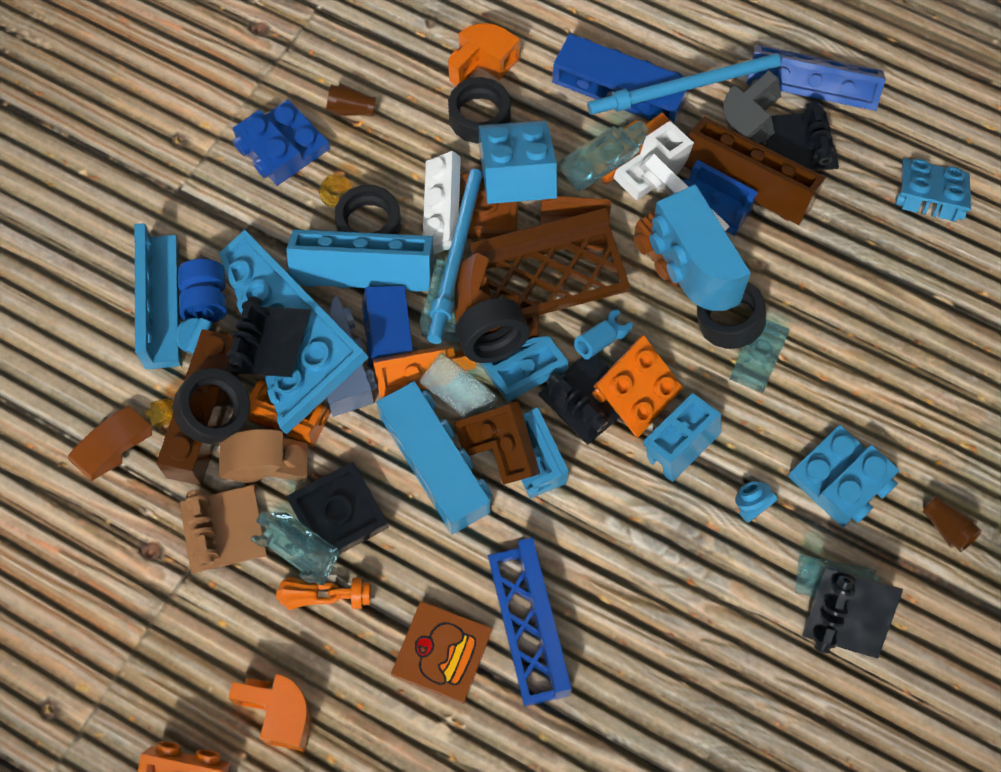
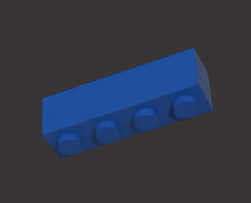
(602, 70)

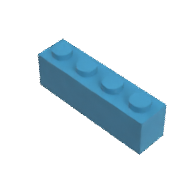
(360, 259)
(434, 457)

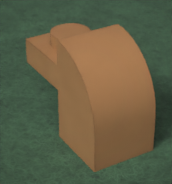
(262, 453)

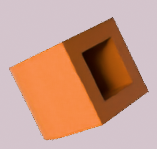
(483, 47)
(286, 708)

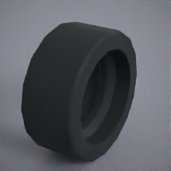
(477, 89)
(368, 196)
(487, 316)
(739, 335)
(231, 385)

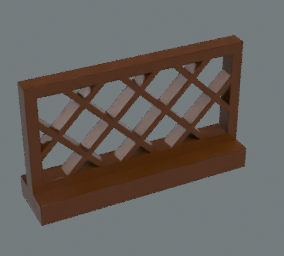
(548, 239)

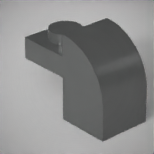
(746, 110)

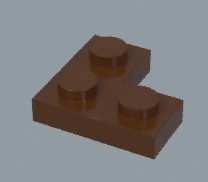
(504, 433)

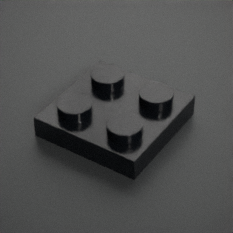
(339, 508)

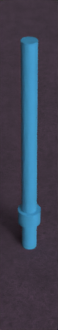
(624, 99)
(442, 306)

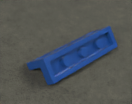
(824, 78)
(544, 621)

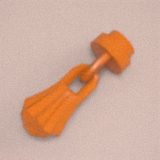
(298, 593)

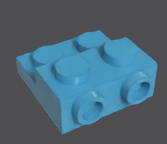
(845, 476)

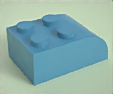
(518, 161)
(698, 251)

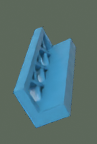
(156, 299)

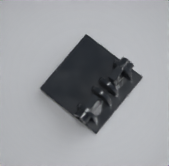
(805, 138)
(267, 340)
(573, 400)
(851, 613)

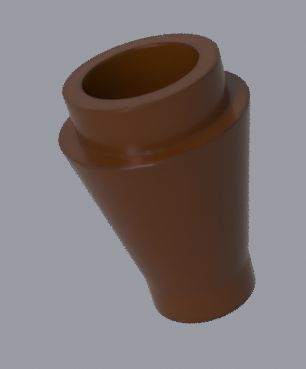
(349, 102)
(953, 525)

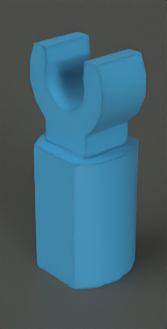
(601, 335)

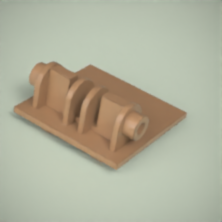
(221, 528)

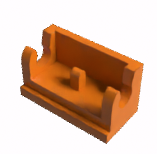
(264, 414)

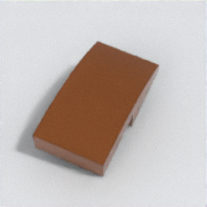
(469, 283)
(105, 444)

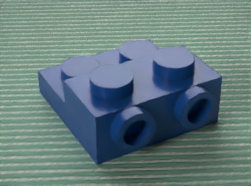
(279, 141)

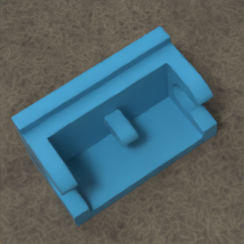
(683, 436)
(550, 462)

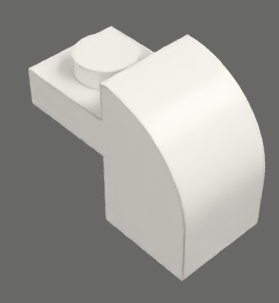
(668, 145)

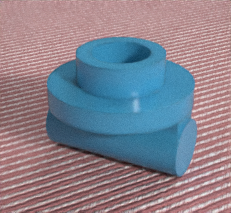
(189, 332)
(754, 499)

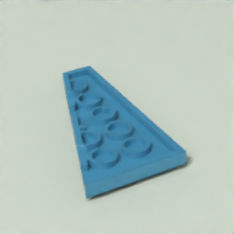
(326, 351)

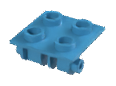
(934, 184)

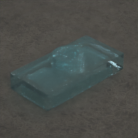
(760, 357)
(458, 387)

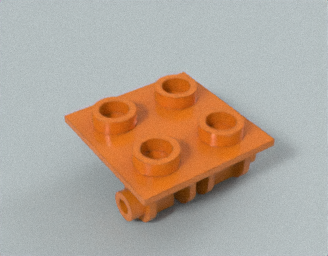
(638, 386)

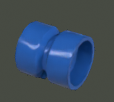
(201, 290)

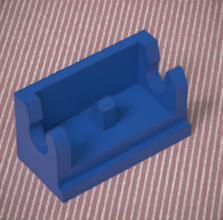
(723, 194)
(386, 322)

